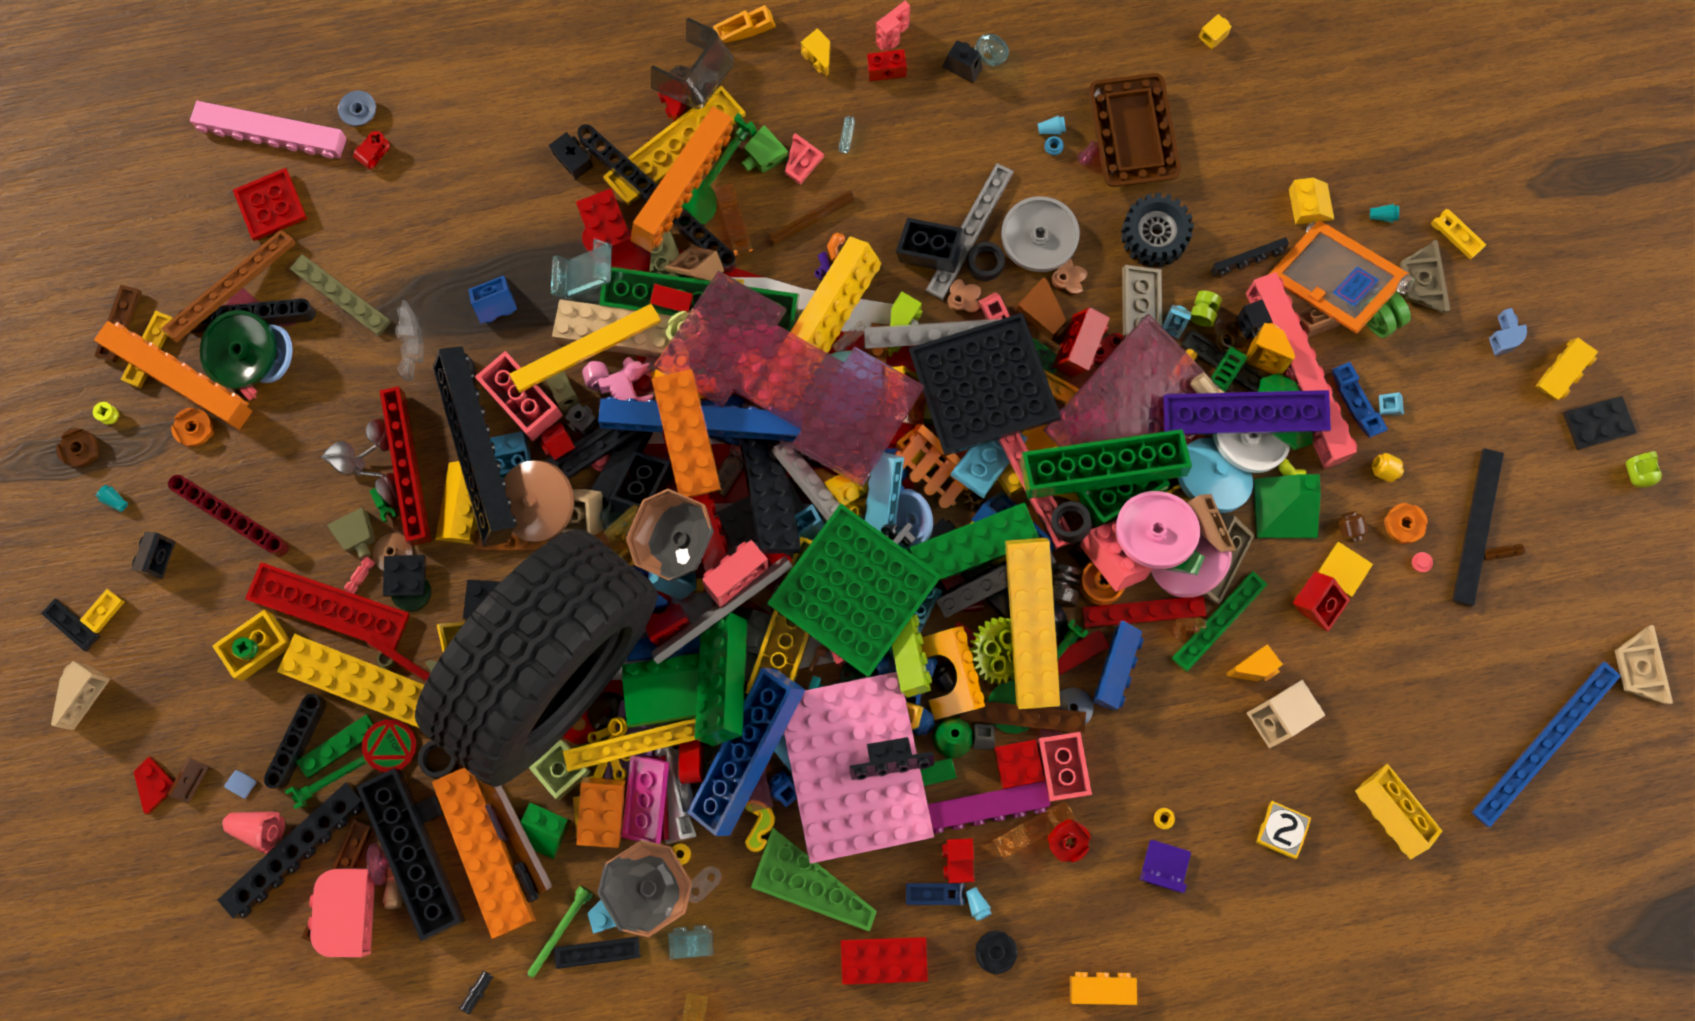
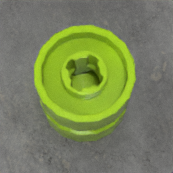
(1206, 306)

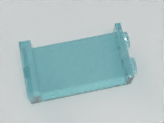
(581, 272)

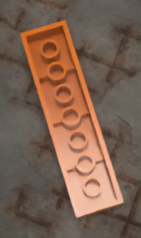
(681, 180)
(174, 374)
(483, 853)

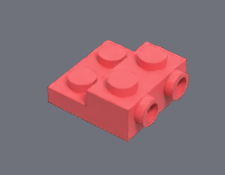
(891, 25)

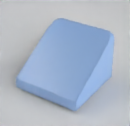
(240, 783)

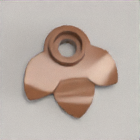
(1071, 276)
(966, 295)

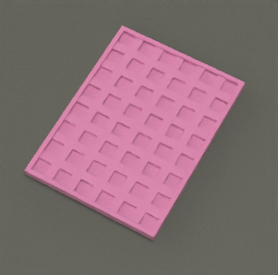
(829, 736)

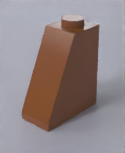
(1043, 310)

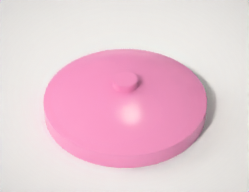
(1157, 530)
(1209, 576)

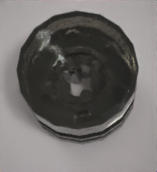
(1062, 580)

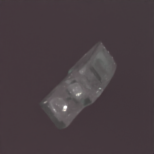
(410, 334)

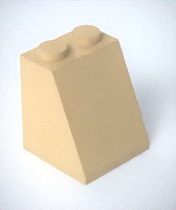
(1286, 714)

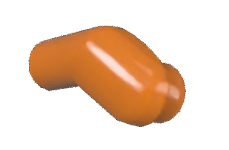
(833, 245)

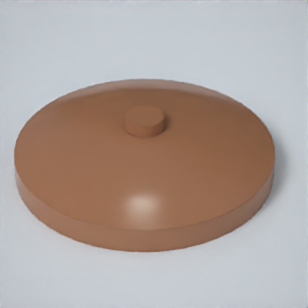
(539, 500)

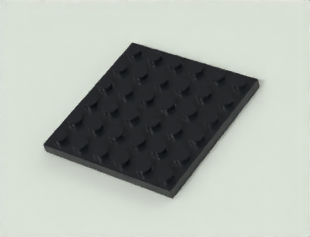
(984, 384)

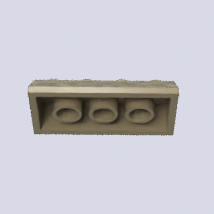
(1241, 538)

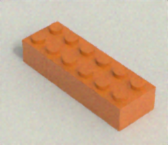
(686, 433)

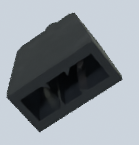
(964, 61)

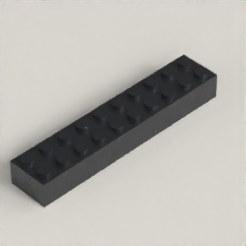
(473, 446)

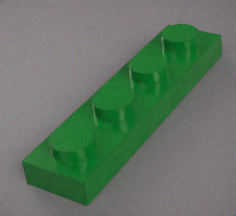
(335, 747)

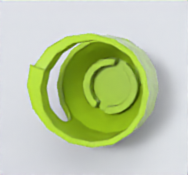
(1646, 472)

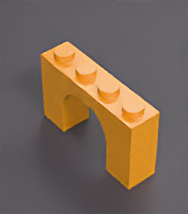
(967, 692)

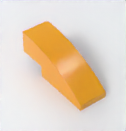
(745, 25)

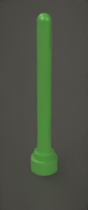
(581, 897)

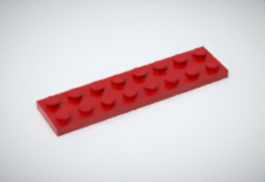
(326, 606)

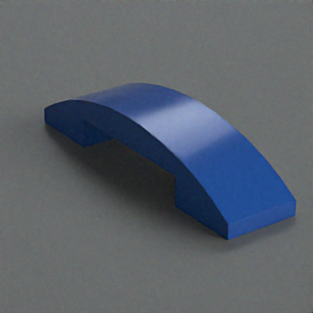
(1356, 401)

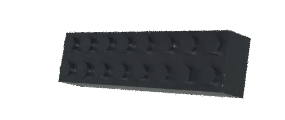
(411, 854)

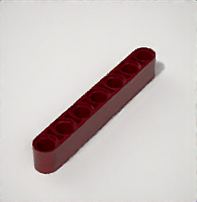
(220, 511)

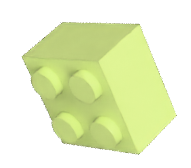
(553, 772)

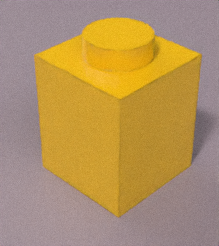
(1215, 31)

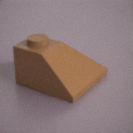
(696, 263)

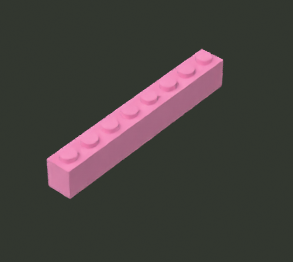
(268, 129)

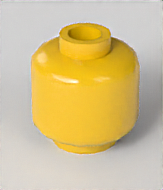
(1387, 467)

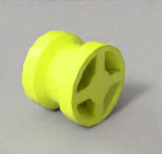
(110, 416)

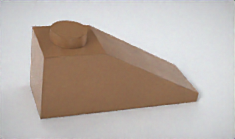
(1211, 522)

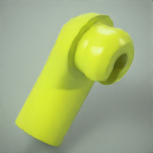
(1286, 468)

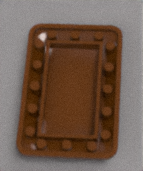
(1134, 130)

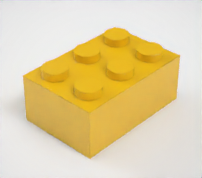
(268, 635)

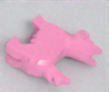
(621, 382)

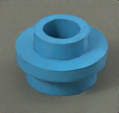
(1054, 141)

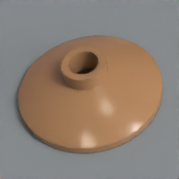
(387, 542)

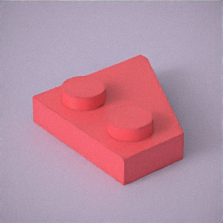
(802, 159)

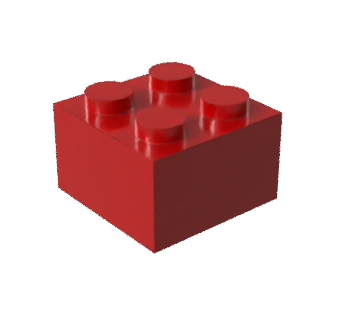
(1018, 764)

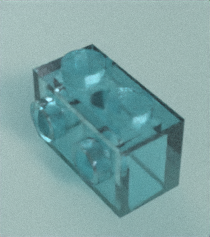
(691, 943)

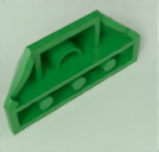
(1281, 383)

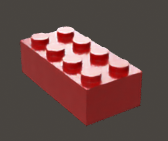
(884, 960)

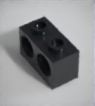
(1252, 319)

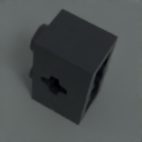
(576, 164)

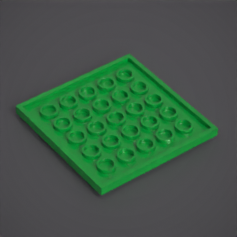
(854, 590)

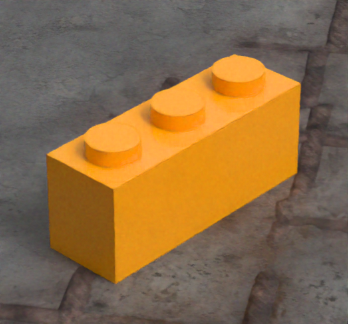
(1103, 989)

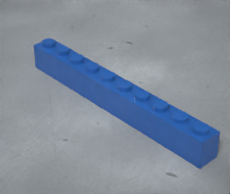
(720, 421)

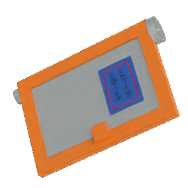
(1340, 276)

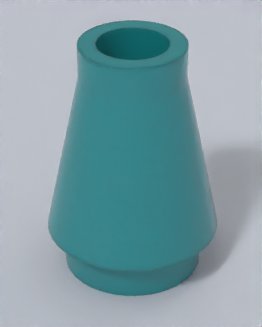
(1385, 213)
(111, 498)

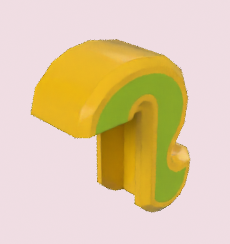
(763, 825)

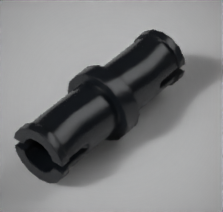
(476, 992)

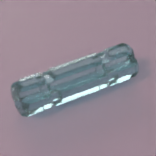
(846, 134)

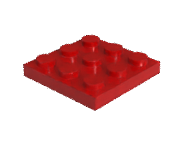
(269, 204)

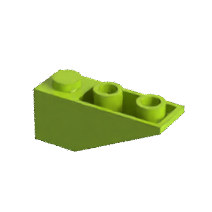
(904, 312)

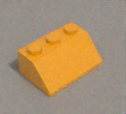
(1270, 350)

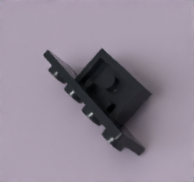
(890, 757)

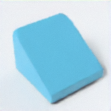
(1391, 404)

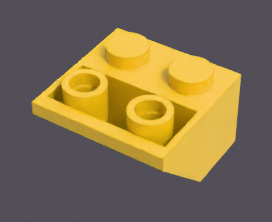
(849, 493)

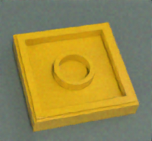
(1346, 568)

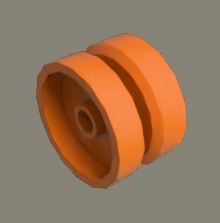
(1093, 591)

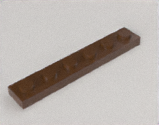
(1032, 717)

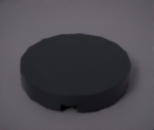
(995, 952)

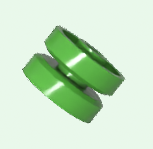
(1390, 316)

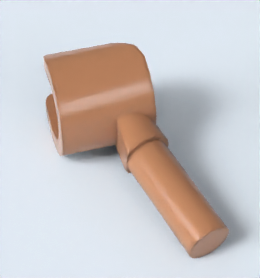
(821, 651)

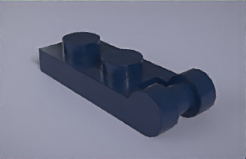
(934, 893)

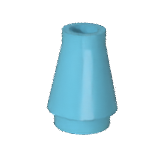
(1052, 126)
(979, 907)

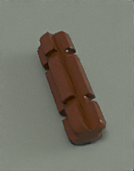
(1504, 552)

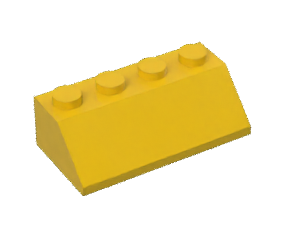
(456, 513)
(1399, 812)

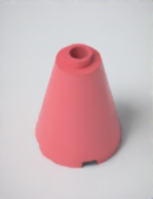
(255, 829)

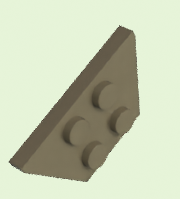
(1429, 282)

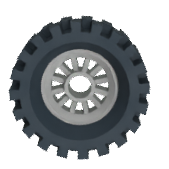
(1137, 230)

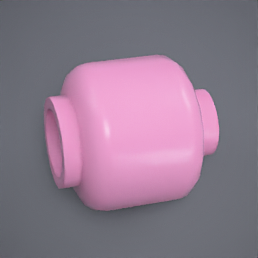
(592, 372)

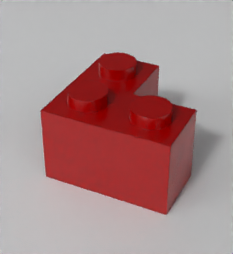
(959, 860)

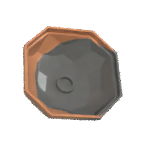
(669, 535)
(644, 888)

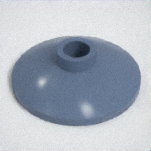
(352, 103)
(1077, 697)

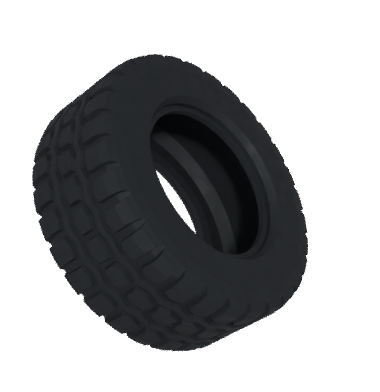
(535, 656)

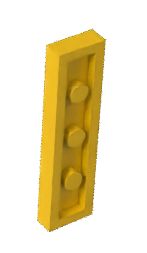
(154, 335)

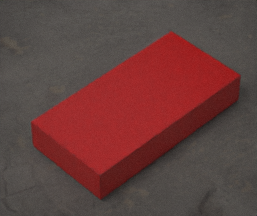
(671, 298)

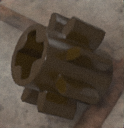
(970, 496)

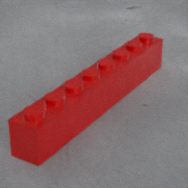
(405, 466)

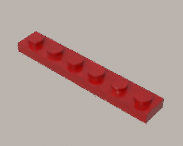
(1143, 611)

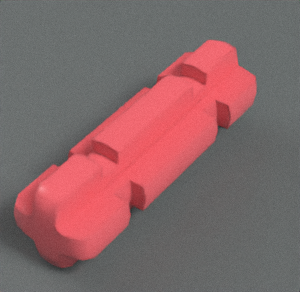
(359, 575)

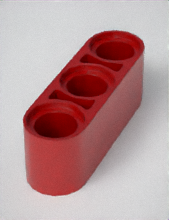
(691, 762)

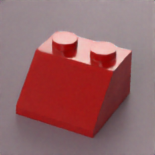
(1321, 600)
(667, 624)

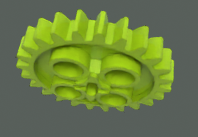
(998, 651)

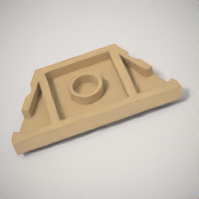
(1643, 667)

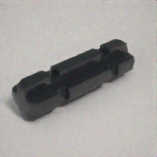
(525, 882)

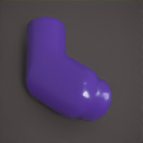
(825, 266)

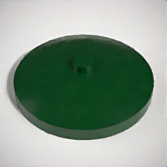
(237, 349)

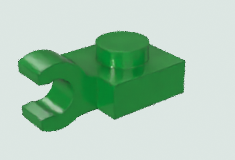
(382, 506)

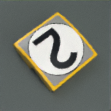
(1283, 830)

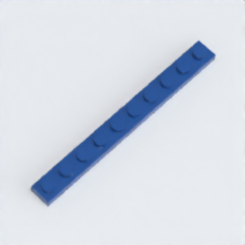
(1545, 744)

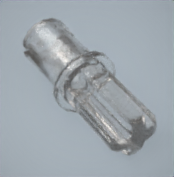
(849, 337)

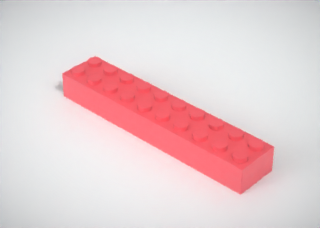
(1332, 446)

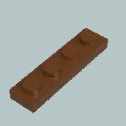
(121, 312)

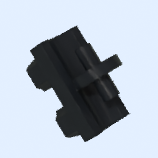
(901, 535)

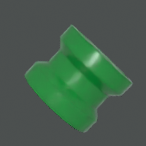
(249, 651)

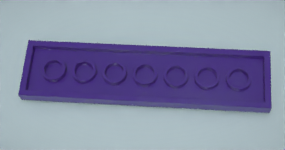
(1248, 412)

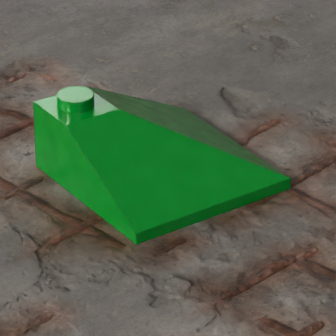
(1287, 506)

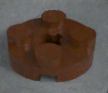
(85, 456)

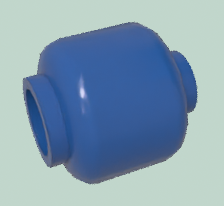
(926, 723)

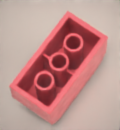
(528, 409)
(342, 913)

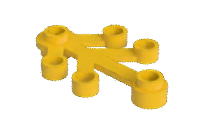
(614, 733)

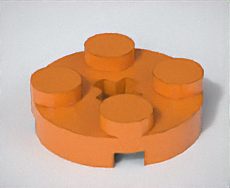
(182, 423)
(1401, 534)

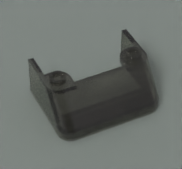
(700, 82)

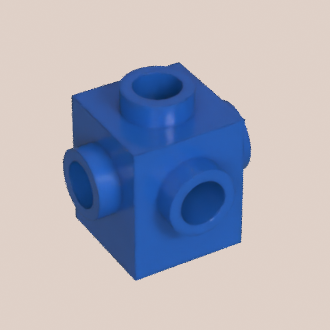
(783, 788)

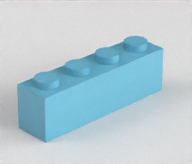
(884, 491)

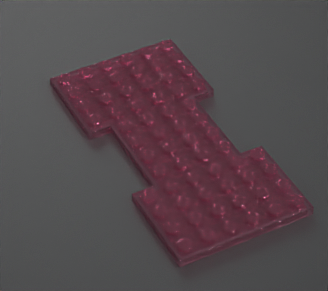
(842, 408)

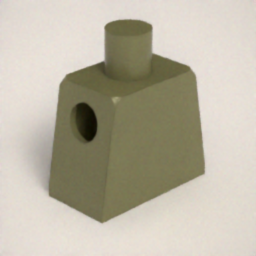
(563, 391)
(354, 532)

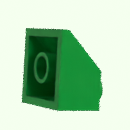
(544, 829)

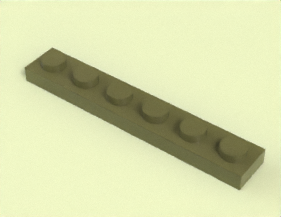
(340, 295)

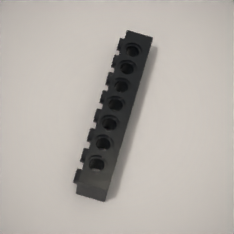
(233, 898)

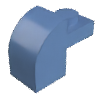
(1510, 335)

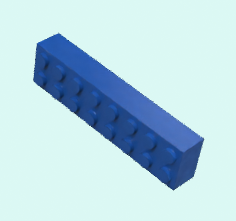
(744, 758)

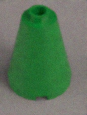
(951, 746)

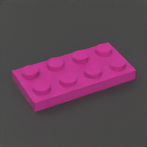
(645, 799)

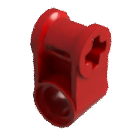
(371, 151)

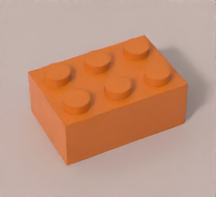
(601, 812)

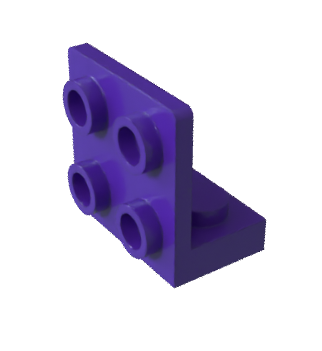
(1165, 866)

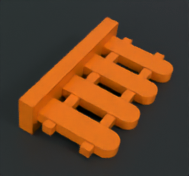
(931, 456)

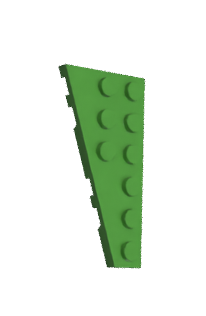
(791, 877)

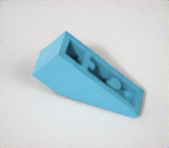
(1176, 321)

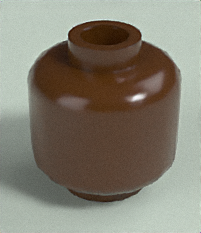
(1352, 526)

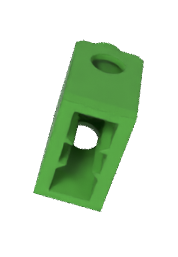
(764, 151)

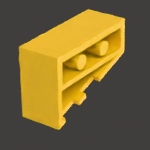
(1567, 369)

